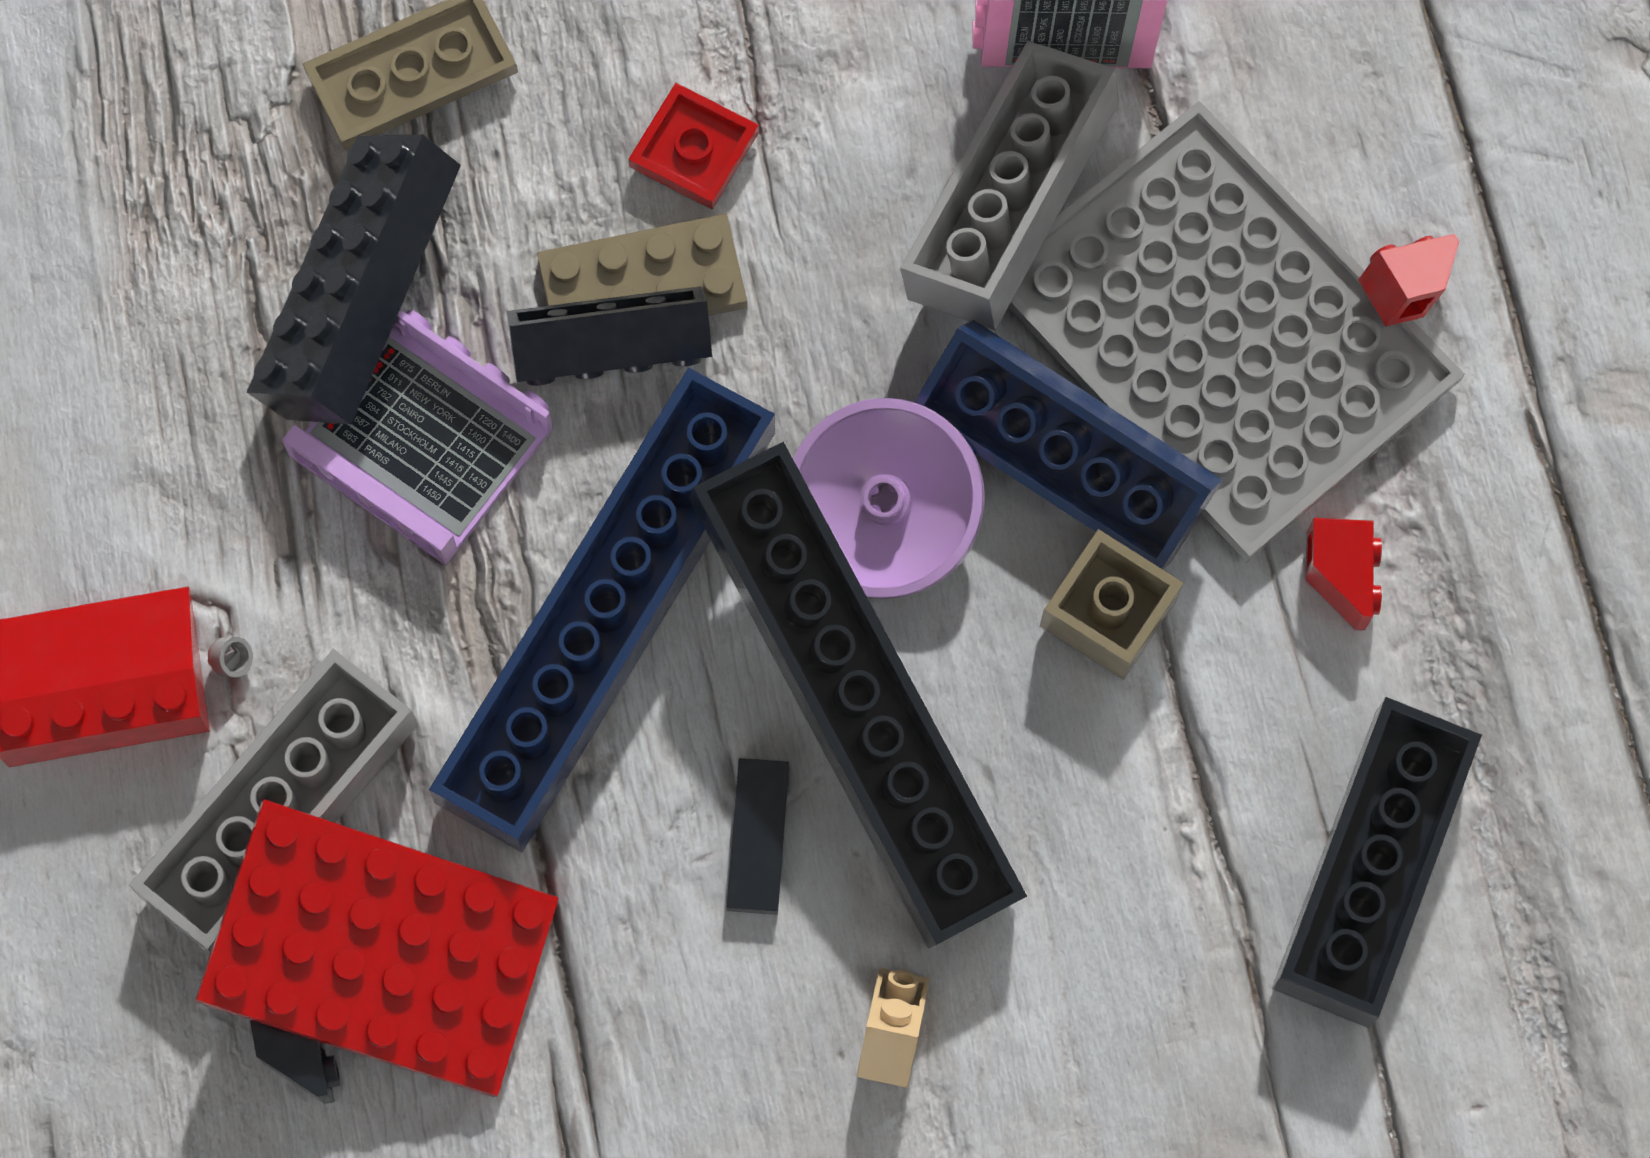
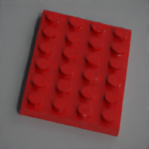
(377, 949)

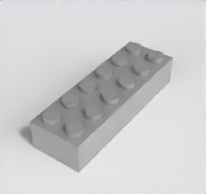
(1010, 185)
(306, 758)

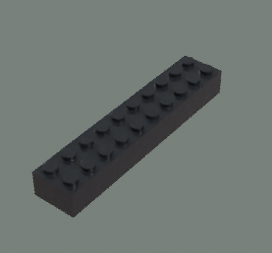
(856, 695)

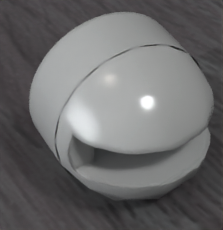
(233, 663)

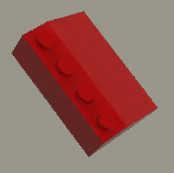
(100, 677)

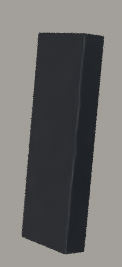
(758, 836)

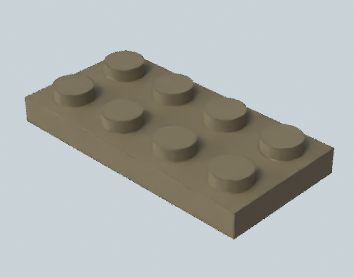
(409, 68)
(647, 262)

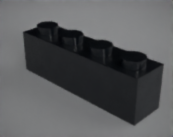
(609, 335)

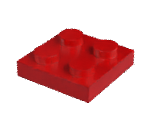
(693, 145)

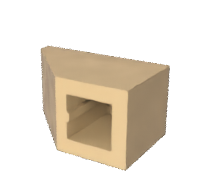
(893, 1027)

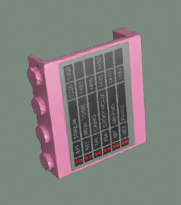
(1096, 30)

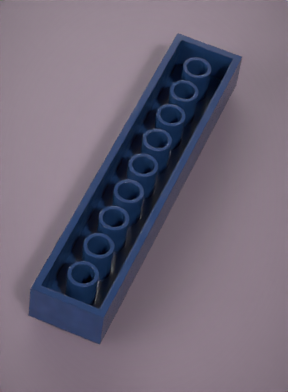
(598, 616)

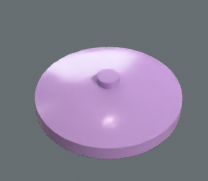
(895, 492)

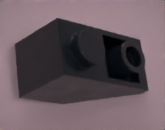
(297, 1060)

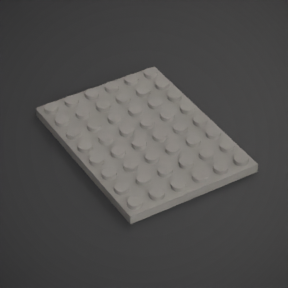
(1227, 327)

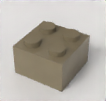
(1110, 604)

